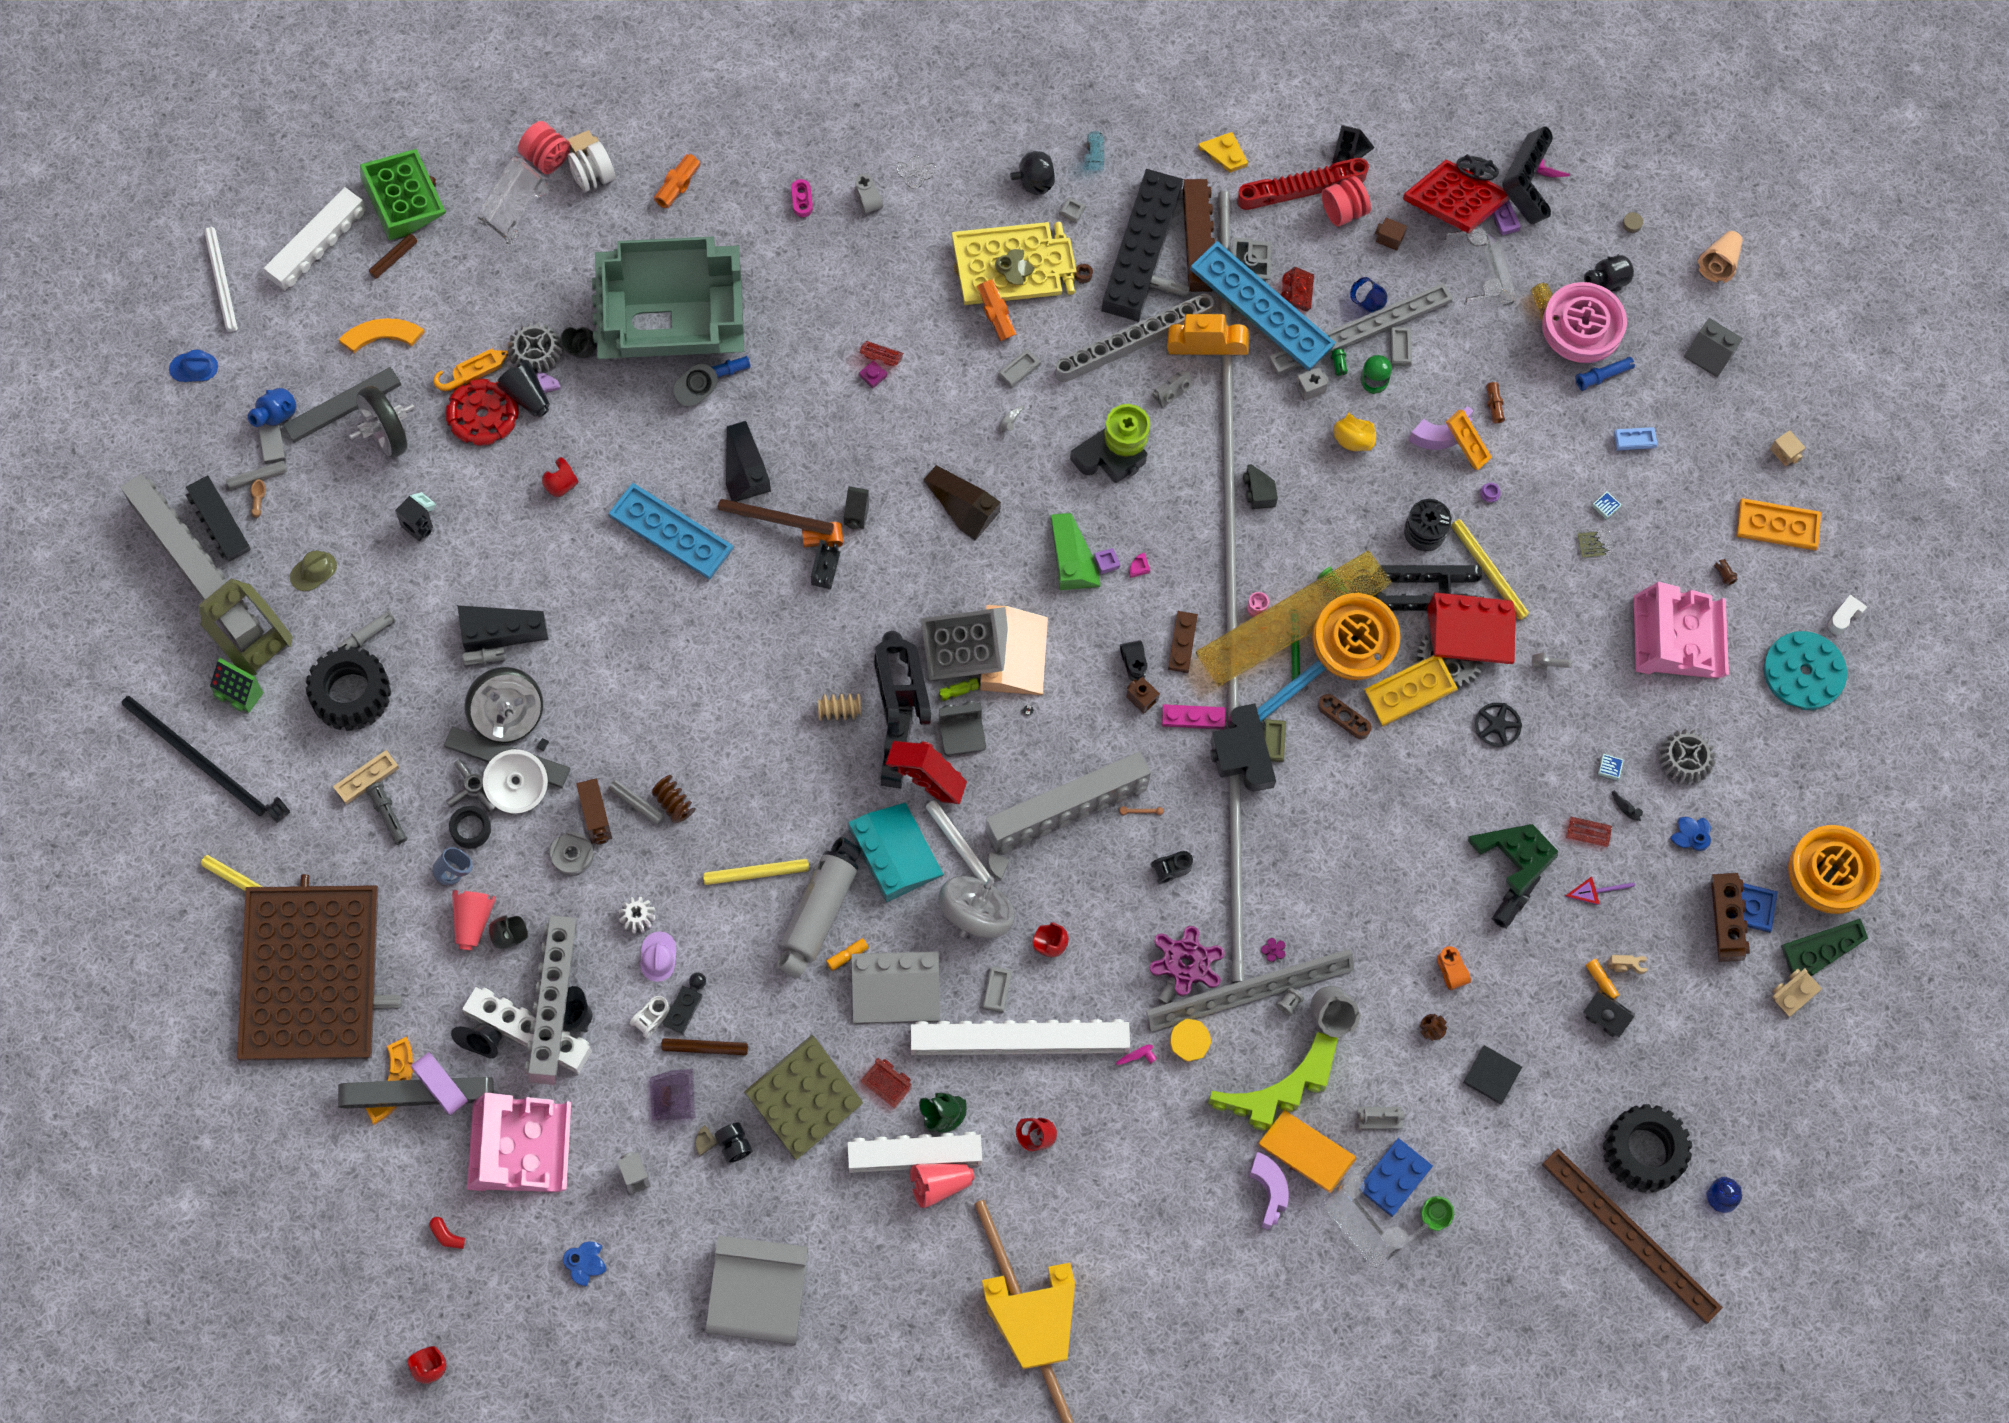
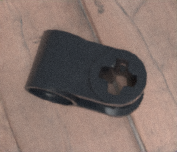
(1134, 657)
(1169, 869)

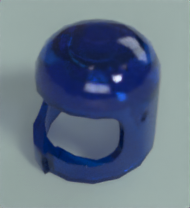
(1374, 300)

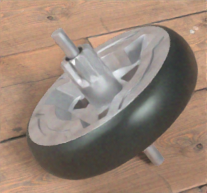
(382, 421)
(507, 684)

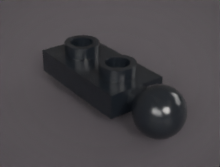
(685, 1004)

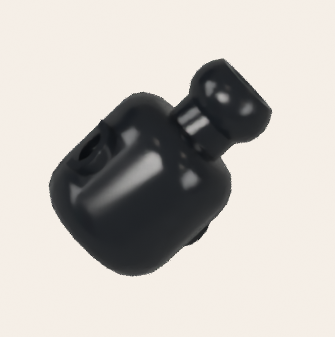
(1611, 273)

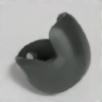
(578, 341)
(507, 931)

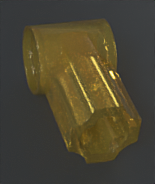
(1542, 295)

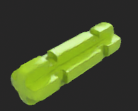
(959, 689)

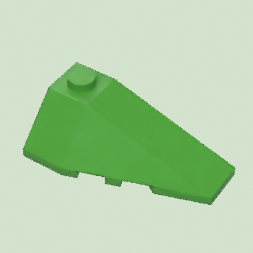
(1073, 558)

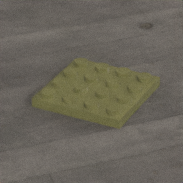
(803, 1097)

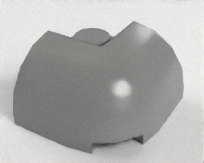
(1254, 255)

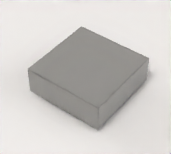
(1072, 210)

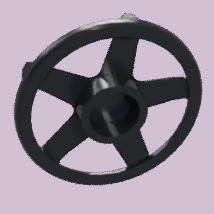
(1477, 167)
(1498, 724)

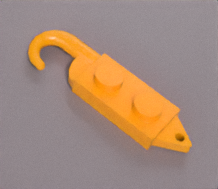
(473, 369)

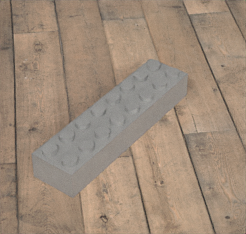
(1067, 803)

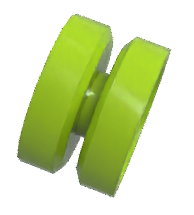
(1127, 430)

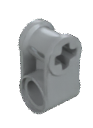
(867, 194)

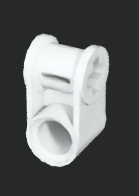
(650, 1017)

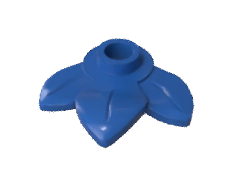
(1690, 832)
(588, 1262)

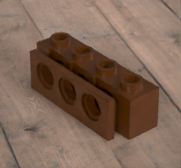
(1729, 949)

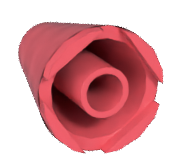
(470, 917)
(939, 1181)

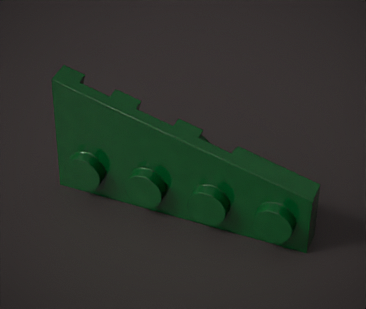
(1824, 947)

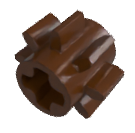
(1433, 1027)

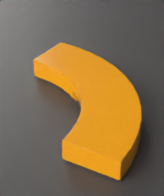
(381, 328)
(400, 1069)

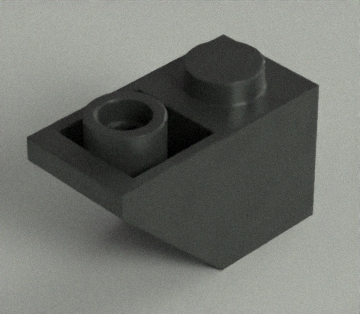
(1261, 488)

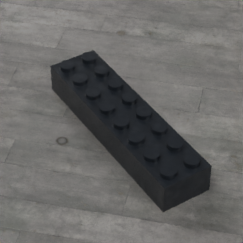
(1142, 245)

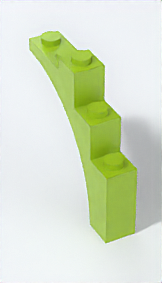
(1287, 1093)

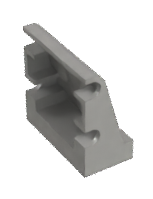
(757, 1290)

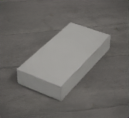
(1401, 346)
(1019, 368)
(272, 443)
(997, 989)

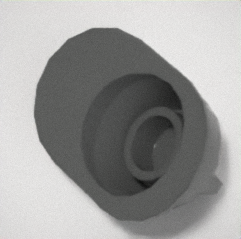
(695, 385)

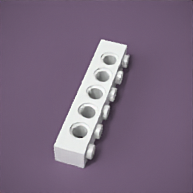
(475, 1009)

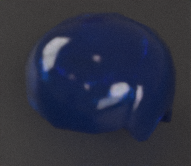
(1724, 1194)

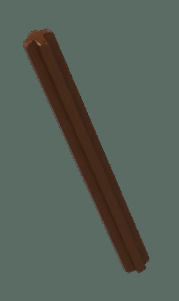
(776, 516)

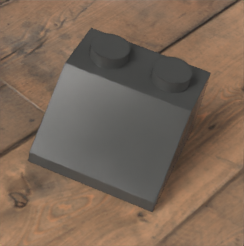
(1713, 347)

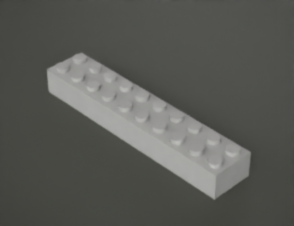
(189, 557)

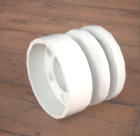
(590, 167)

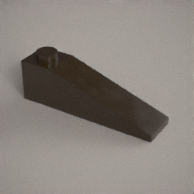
(965, 503)

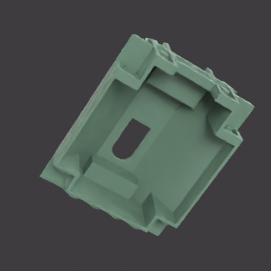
(668, 275)

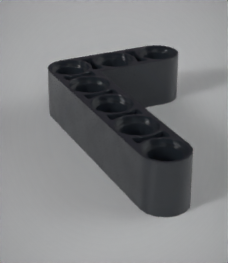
(1518, 179)

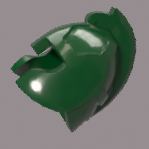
(944, 1113)

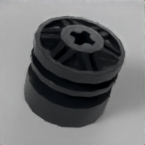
(1424, 534)

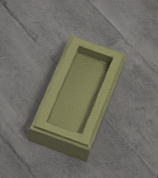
(1275, 738)

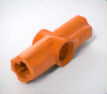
(677, 181)
(996, 310)

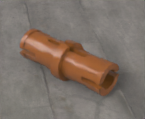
(1495, 402)

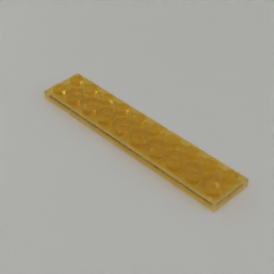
(1288, 619)

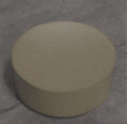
(1632, 222)

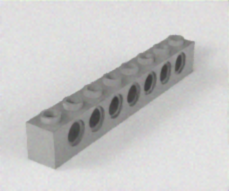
(546, 1071)

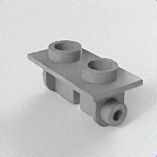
(1178, 384)
(1380, 1117)

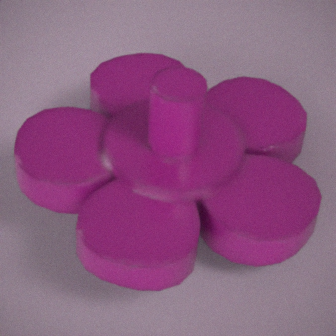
(1274, 949)

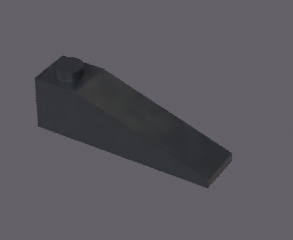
(744, 465)

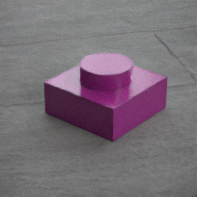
(873, 374)

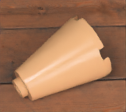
(1721, 258)

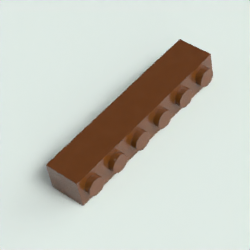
(1197, 227)

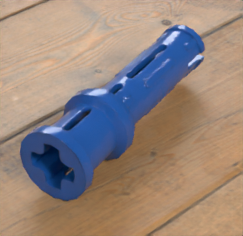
(1597, 375)

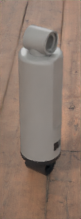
(818, 907)

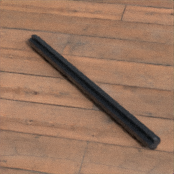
(193, 755)

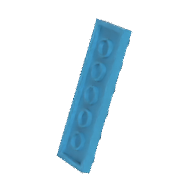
(671, 531)

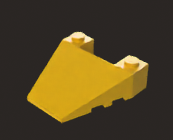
(1034, 1321)

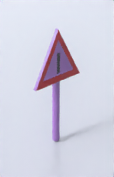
(1588, 893)

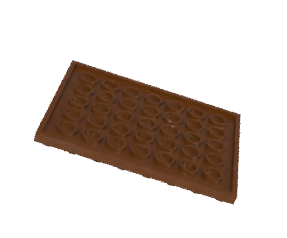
(308, 973)

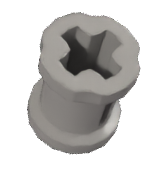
(1289, 1001)

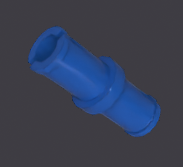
(730, 367)

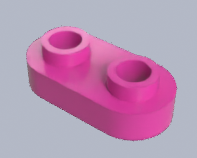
(801, 199)

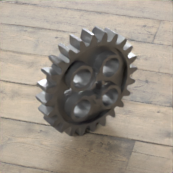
(1460, 677)

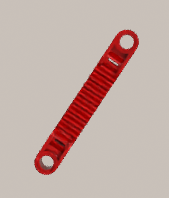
(1274, 191)

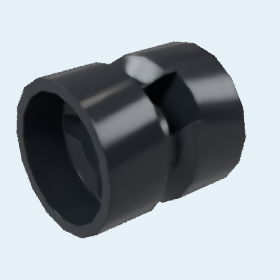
(733, 1142)

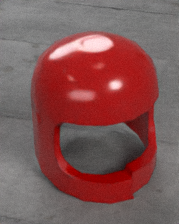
(560, 482)
(1046, 1126)

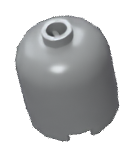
(1334, 1011)

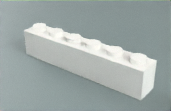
(315, 239)
(907, 1151)

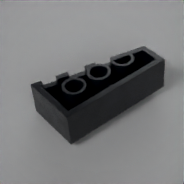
(218, 519)

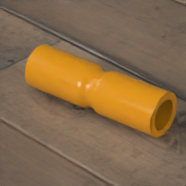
(845, 955)
(1601, 978)

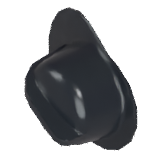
(577, 1012)
(480, 1039)

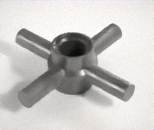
(467, 791)

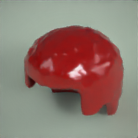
(1050, 940)
(427, 1365)

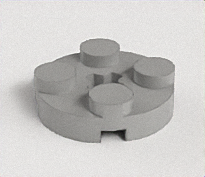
(567, 842)

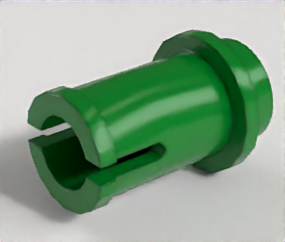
(1338, 357)

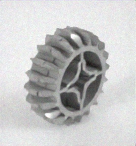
(535, 338)
(1678, 743)

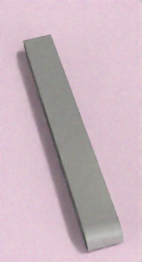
(1124, 339)

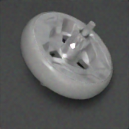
(976, 907)

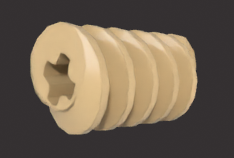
(839, 707)

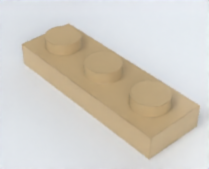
(365, 776)

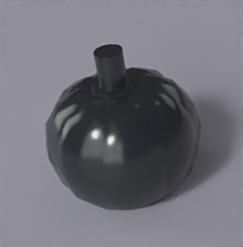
(1035, 172)

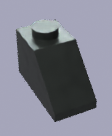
(856, 507)

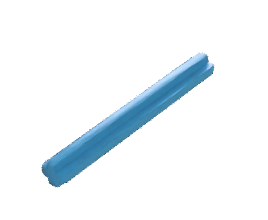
(1290, 690)

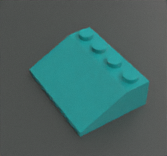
(894, 850)

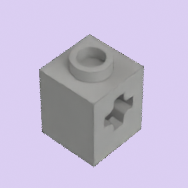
(1312, 383)

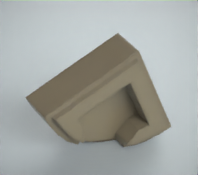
(704, 1141)

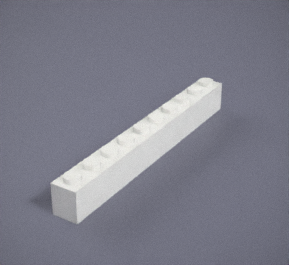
(1020, 1037)

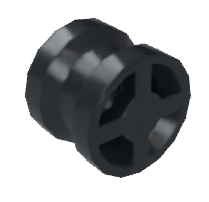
(277, 809)

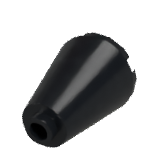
(525, 388)

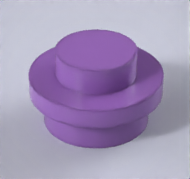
(1490, 492)

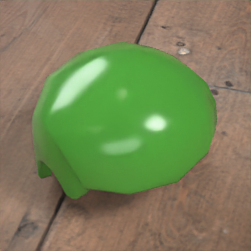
(1437, 1213)

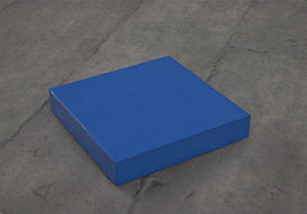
(1759, 906)

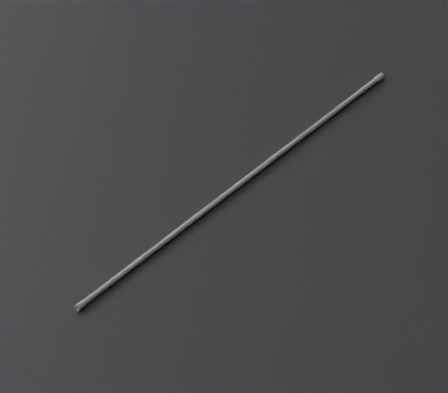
(1231, 609)

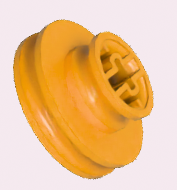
(1368, 621)
(1850, 853)

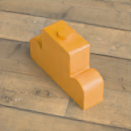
(1207, 336)

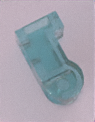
(1095, 146)

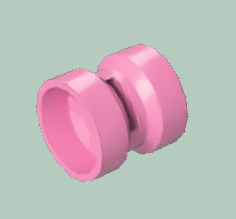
(1257, 600)

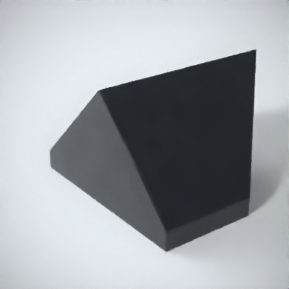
(1351, 144)

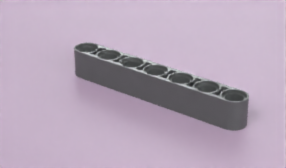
(405, 1092)

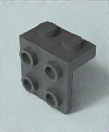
(962, 728)

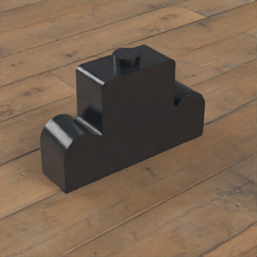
(1096, 453)
(901, 732)
(1243, 749)

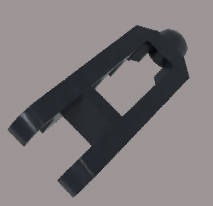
(1426, 574)
(901, 695)

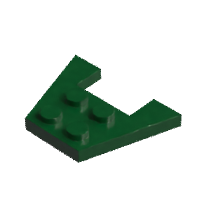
(1524, 847)

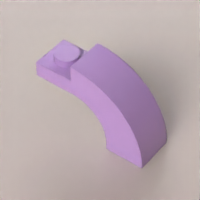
(1435, 436)
(1274, 1182)

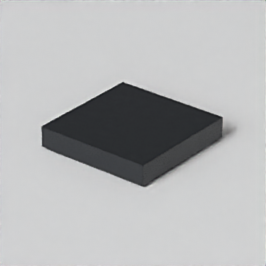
(1492, 1074)

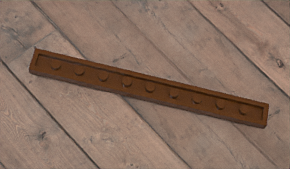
(1632, 1236)

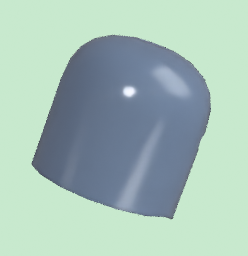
(450, 856)

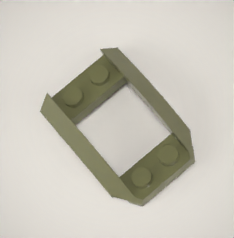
(260, 650)

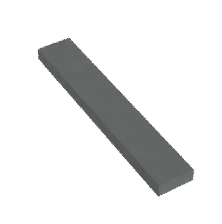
(338, 406)
(484, 750)

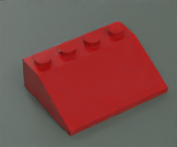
(1472, 628)

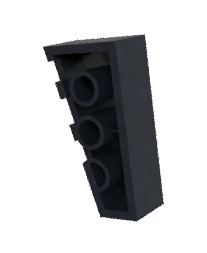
(499, 627)

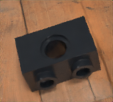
(414, 519)
(1601, 1002)

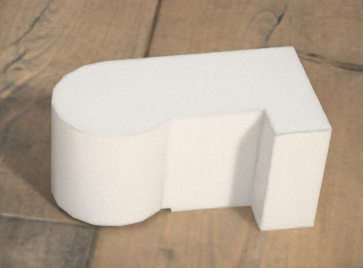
(1842, 617)

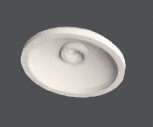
(511, 796)

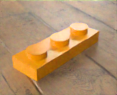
(1468, 439)

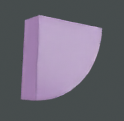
(548, 383)

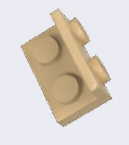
(1795, 992)

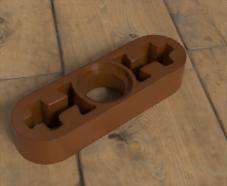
(1360, 720)

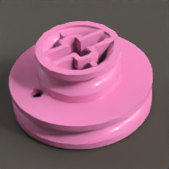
(1588, 322)

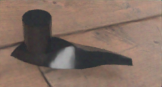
(1627, 808)

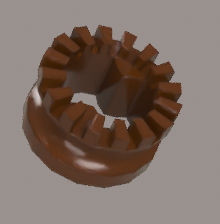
(1082, 278)

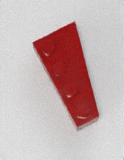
(927, 770)

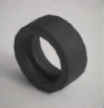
(470, 842)

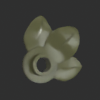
(1016, 268)

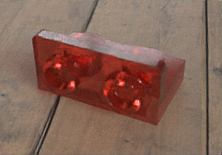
(1298, 288)
(887, 1082)

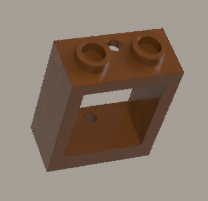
(594, 811)

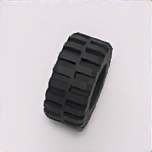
(345, 663)
(1669, 1132)

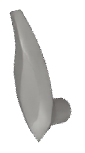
(1009, 419)

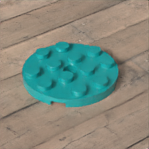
(1793, 687)

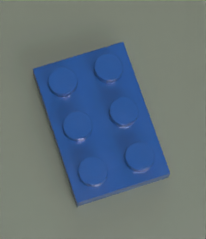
(1395, 1177)

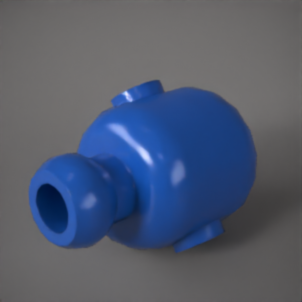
(272, 408)

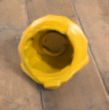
(1355, 433)

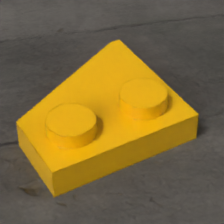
(1225, 151)

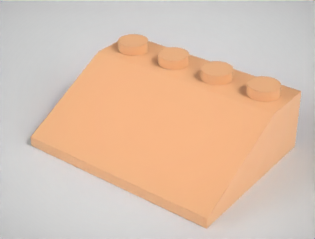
(1023, 657)

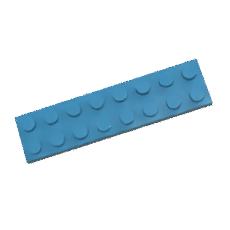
(1262, 306)

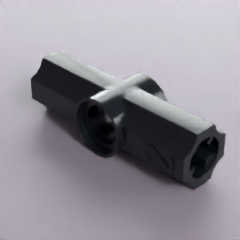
(1511, 905)

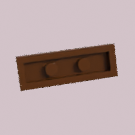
(1182, 641)

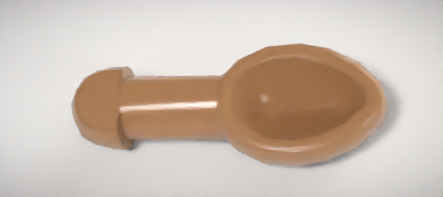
(257, 492)

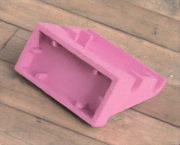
(1680, 632)
(518, 1144)

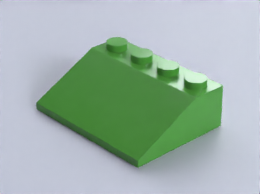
(401, 193)

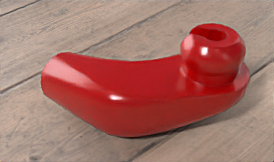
(444, 1236)

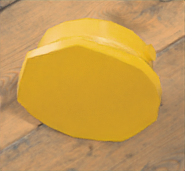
(1190, 1040)

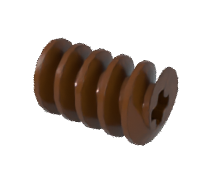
(671, 800)

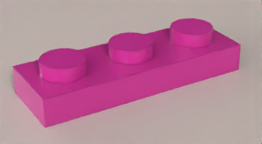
(1193, 716)

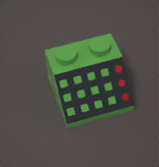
(235, 686)

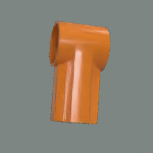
(812, 538)

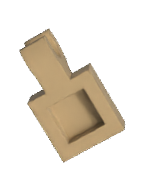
(1622, 963)

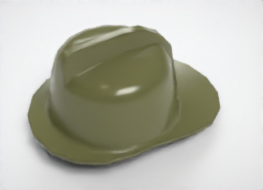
(313, 570)

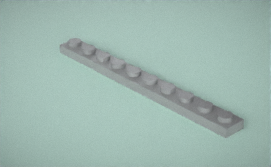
(1374, 323)
(1250, 990)

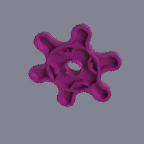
(1191, 949)

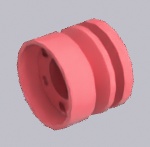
(544, 147)
(1346, 201)

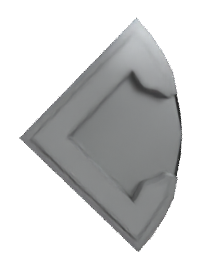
(998, 864)

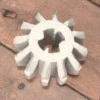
(639, 906)

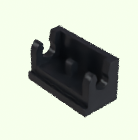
(825, 565)

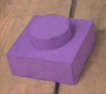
(1106, 561)

